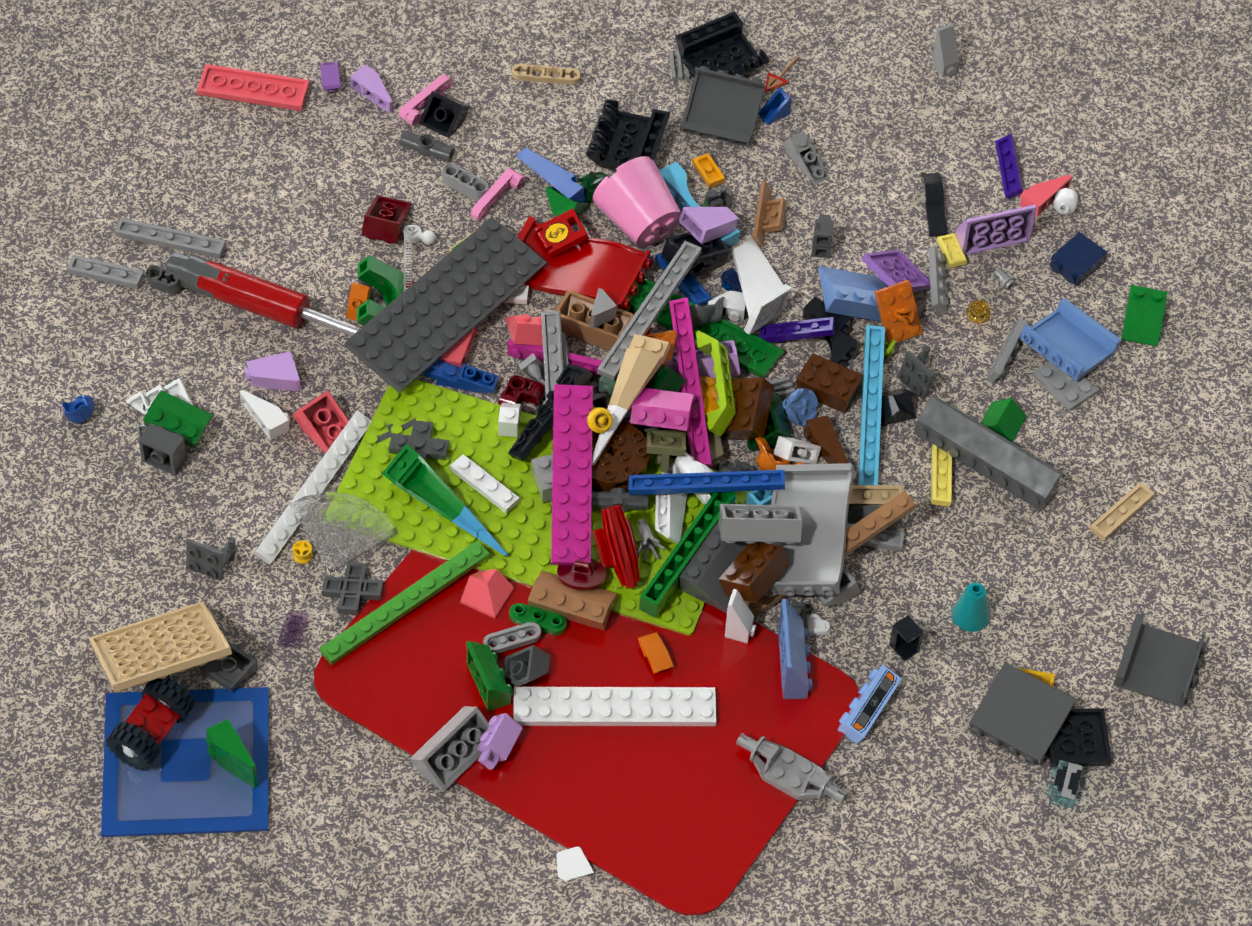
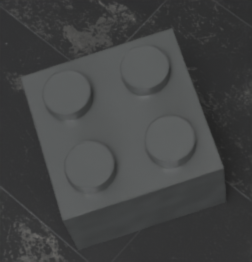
(162, 449)

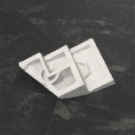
(143, 401)

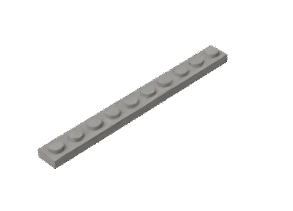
(650, 307)

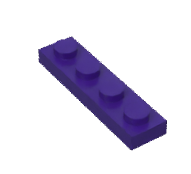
(1009, 166)
(798, 330)

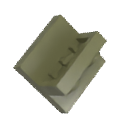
(664, 444)

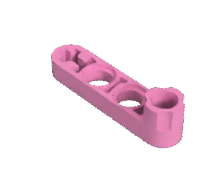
(411, 110)
(508, 179)

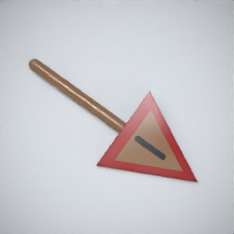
(774, 82)

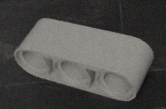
(464, 182)

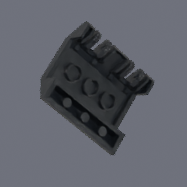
(719, 47)
(625, 136)

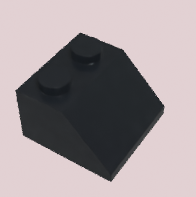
(443, 113)

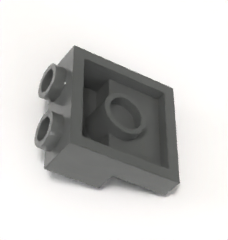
(232, 669)

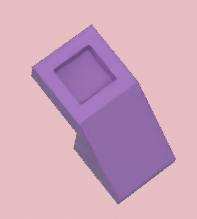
(330, 76)

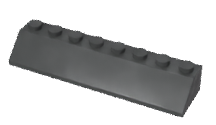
(988, 453)

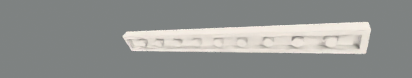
(314, 485)

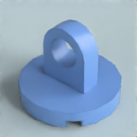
(800, 406)

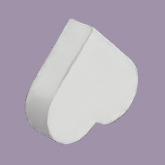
(816, 625)

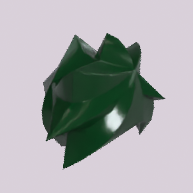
(590, 183)

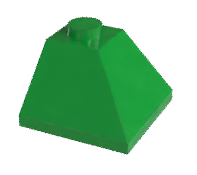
(561, 204)

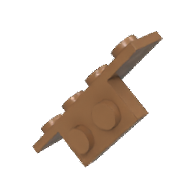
(769, 214)

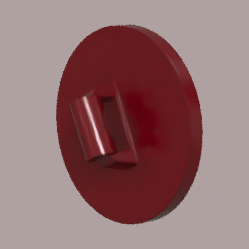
(582, 575)

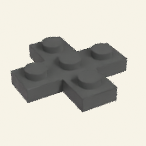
(420, 441)
(352, 588)

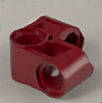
(529, 391)

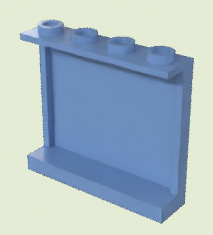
(1071, 340)

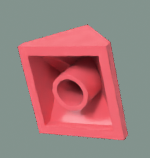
(487, 592)

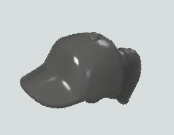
(703, 314)

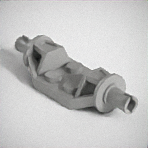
(790, 771)

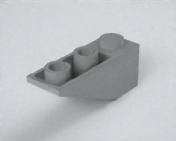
(805, 157)

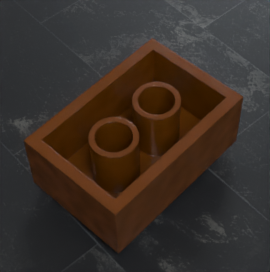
(830, 382)
(752, 408)
(754, 571)

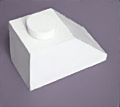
(509, 419)
(797, 450)

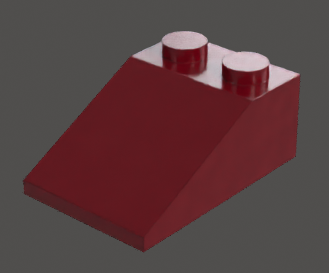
(385, 219)

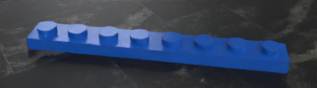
(706, 482)

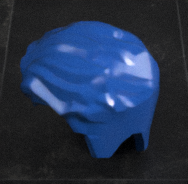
(79, 409)

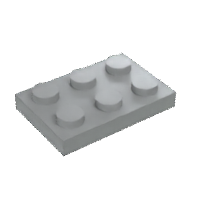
(1063, 387)

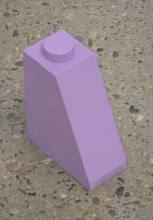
(708, 222)
(273, 372)

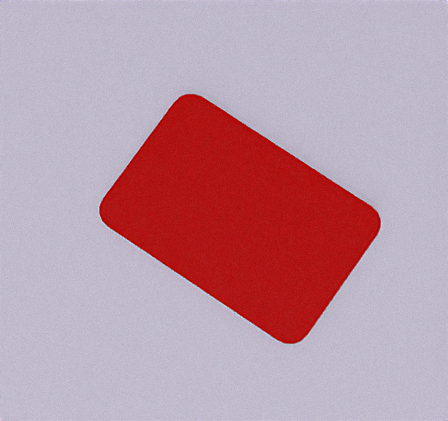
(648, 804)

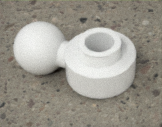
(428, 237)

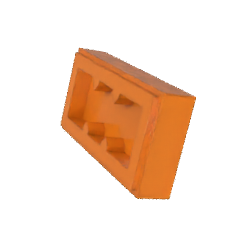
(358, 295)

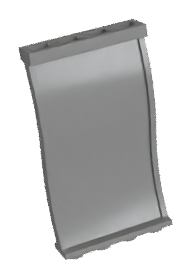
(823, 501)

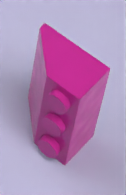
(662, 410)

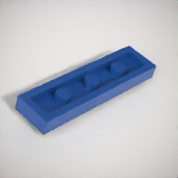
(689, 285)

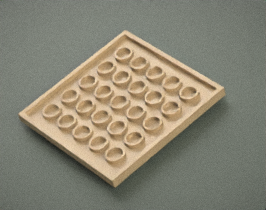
(159, 646)

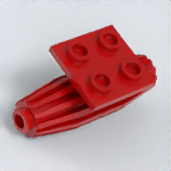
(618, 546)

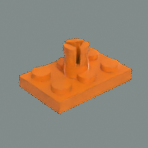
(898, 311)

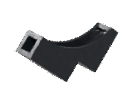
(840, 344)

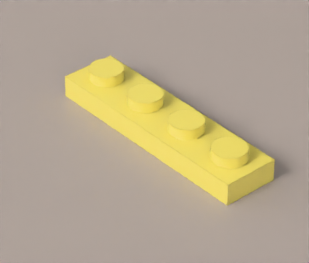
(941, 477)

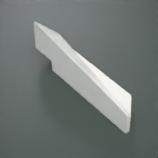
(670, 511)

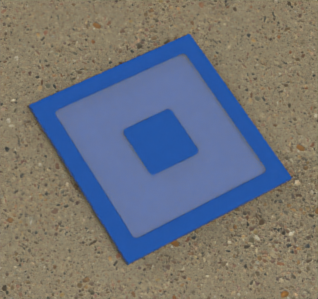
(183, 785)

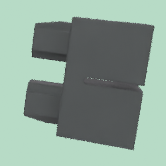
(822, 237)

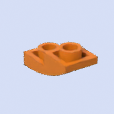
(656, 652)

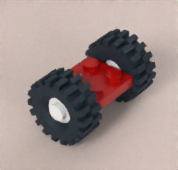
(139, 736)

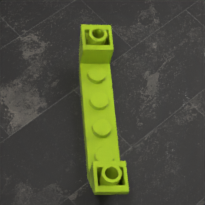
(719, 418)

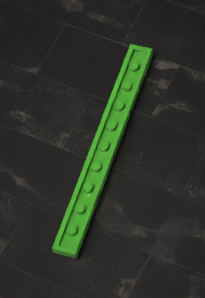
(404, 603)

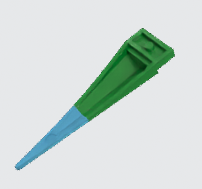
(417, 478)

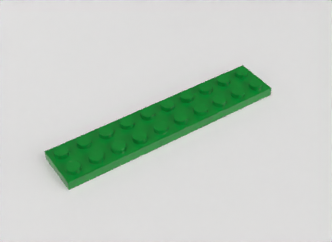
(753, 352)

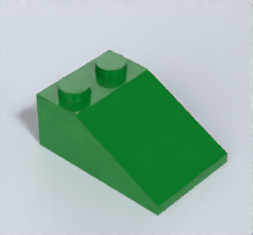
(1144, 315)
(230, 752)

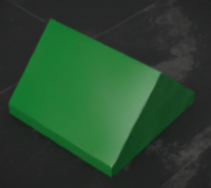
(1004, 418)

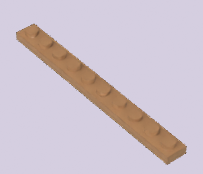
(856, 536)

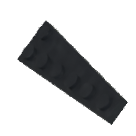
(543, 421)

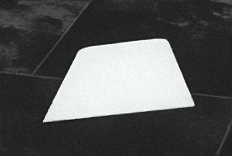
(572, 864)

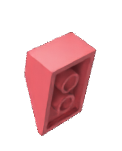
(525, 329)
(321, 420)

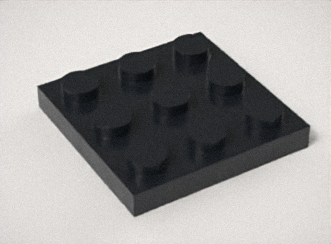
(1082, 739)

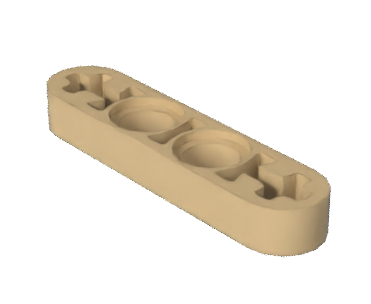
(546, 71)

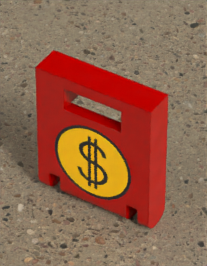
(558, 235)

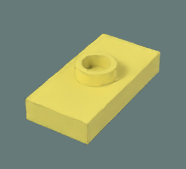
(952, 250)

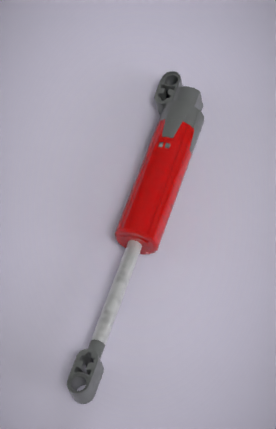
(240, 291)

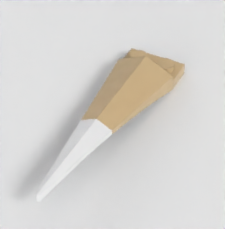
(638, 367)

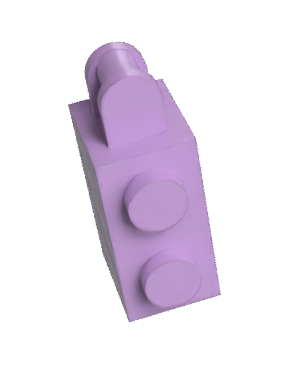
(498, 740)

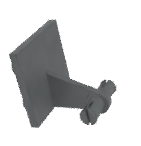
(916, 374)
(209, 560)

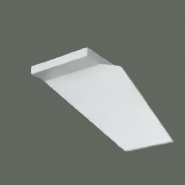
(760, 286)

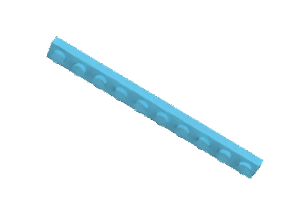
(871, 405)

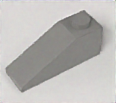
(945, 52)

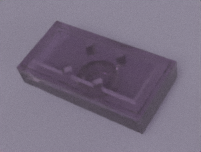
(293, 629)

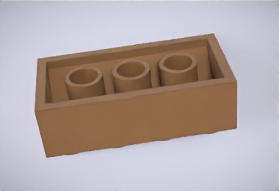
(576, 318)
(580, 606)

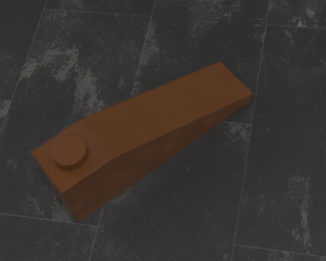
(822, 433)

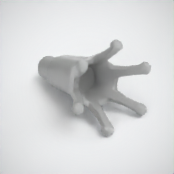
(647, 540)

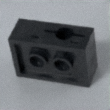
(712, 254)

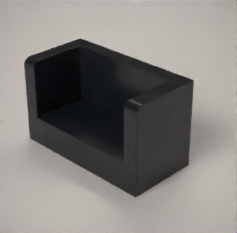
(906, 638)

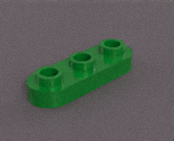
(546, 621)

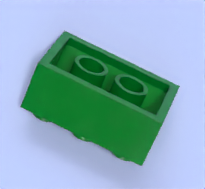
(178, 417)
(488, 675)

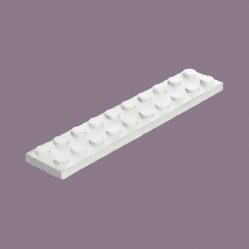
(615, 706)

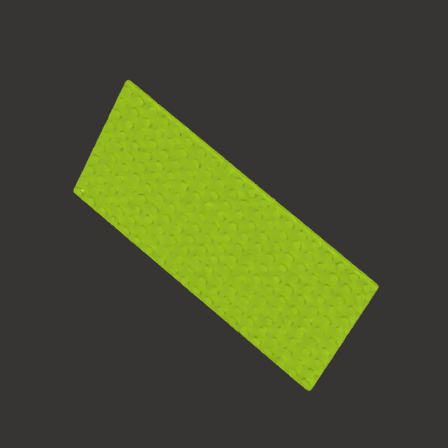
(526, 528)

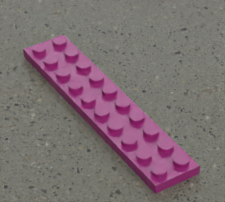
(571, 475)

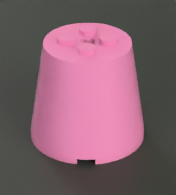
(638, 202)

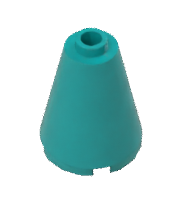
(972, 609)

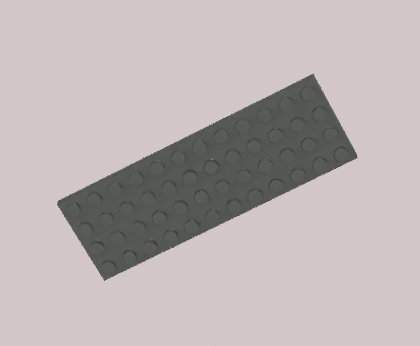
(445, 305)

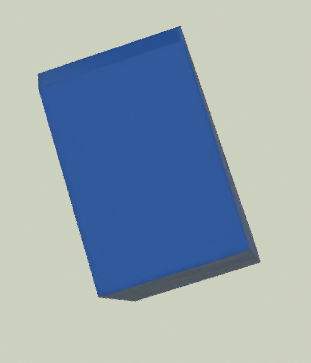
(776, 107)

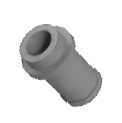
(1006, 281)

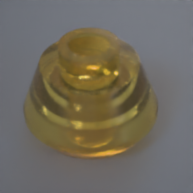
(978, 311)

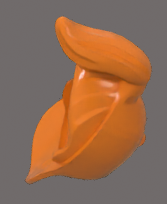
(767, 459)

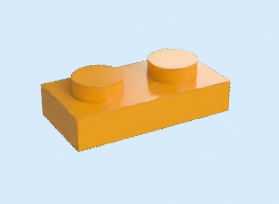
(708, 170)

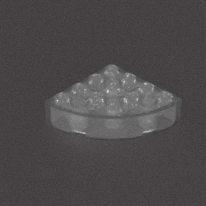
(342, 526)

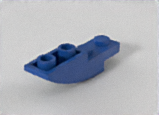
(462, 377)

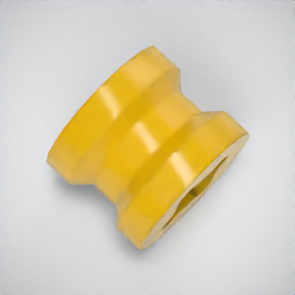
(302, 547)

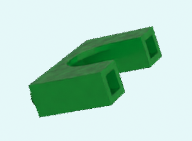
(385, 279)

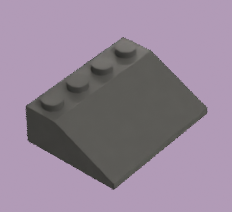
(706, 567)

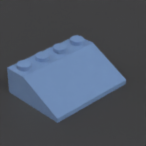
(850, 293)
(793, 653)

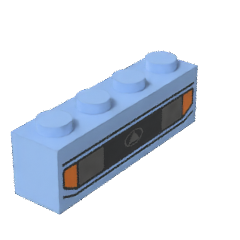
(869, 703)

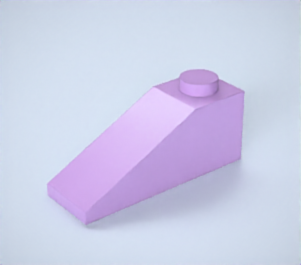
(369, 84)

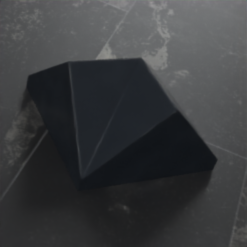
(896, 406)

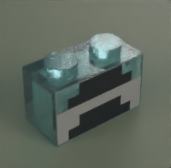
(1065, 784)

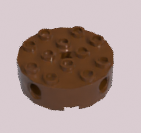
(621, 457)

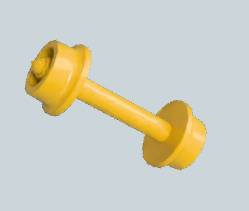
(599, 420)

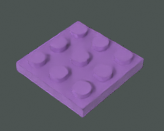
(894, 268)

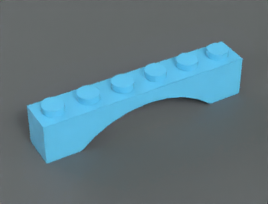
(676, 182)

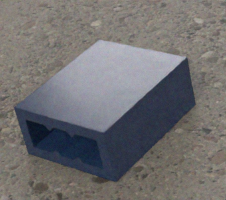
(1078, 259)

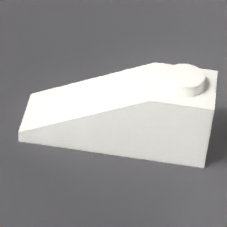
(267, 415)
(739, 619)

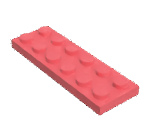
(253, 87)

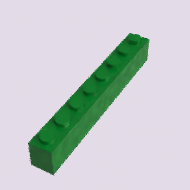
(667, 578)

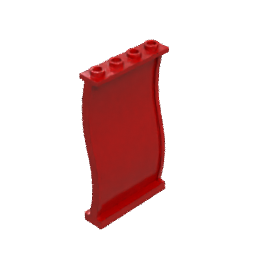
(589, 266)

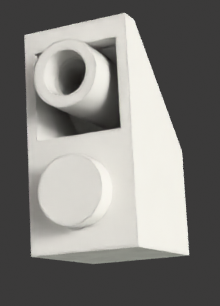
(734, 305)

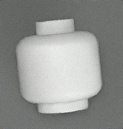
(1065, 201)

